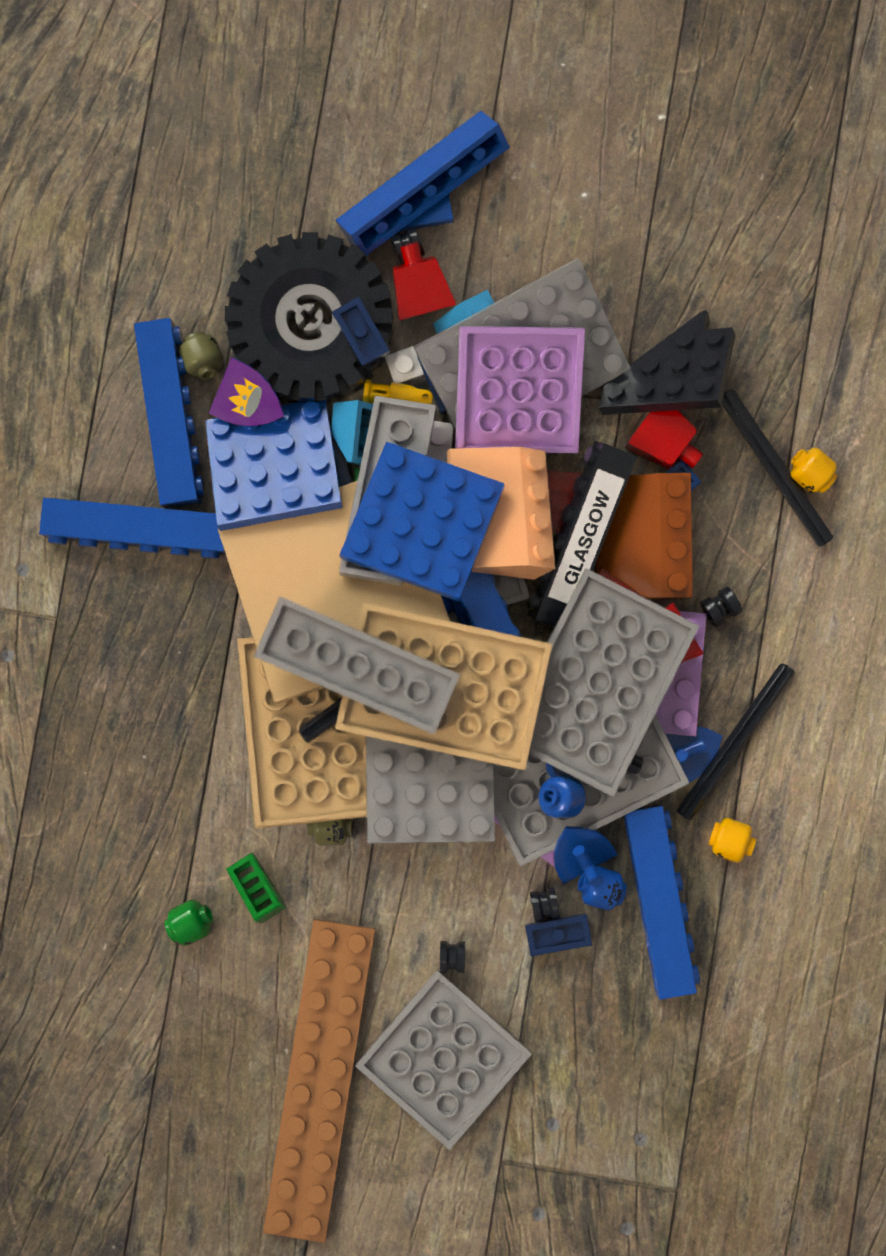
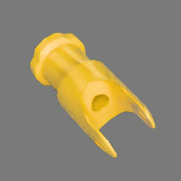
(396, 391)

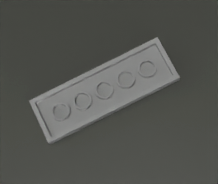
(399, 423)
(356, 665)

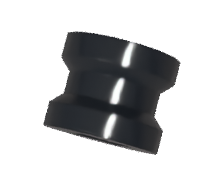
(409, 237)
(544, 904)
(452, 956)

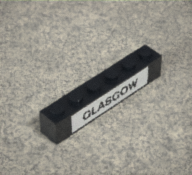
(583, 528)

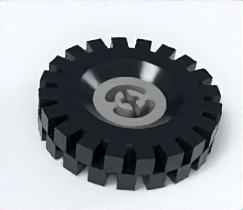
(272, 293)

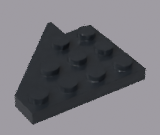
(676, 374)

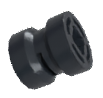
(721, 606)

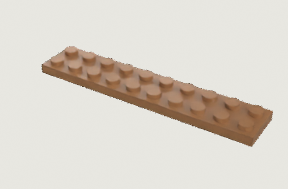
(319, 1080)

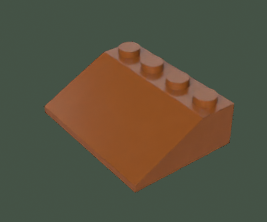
(652, 537)

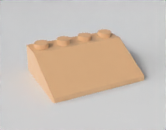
(521, 529)

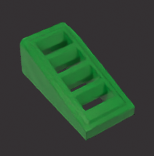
(258, 915)

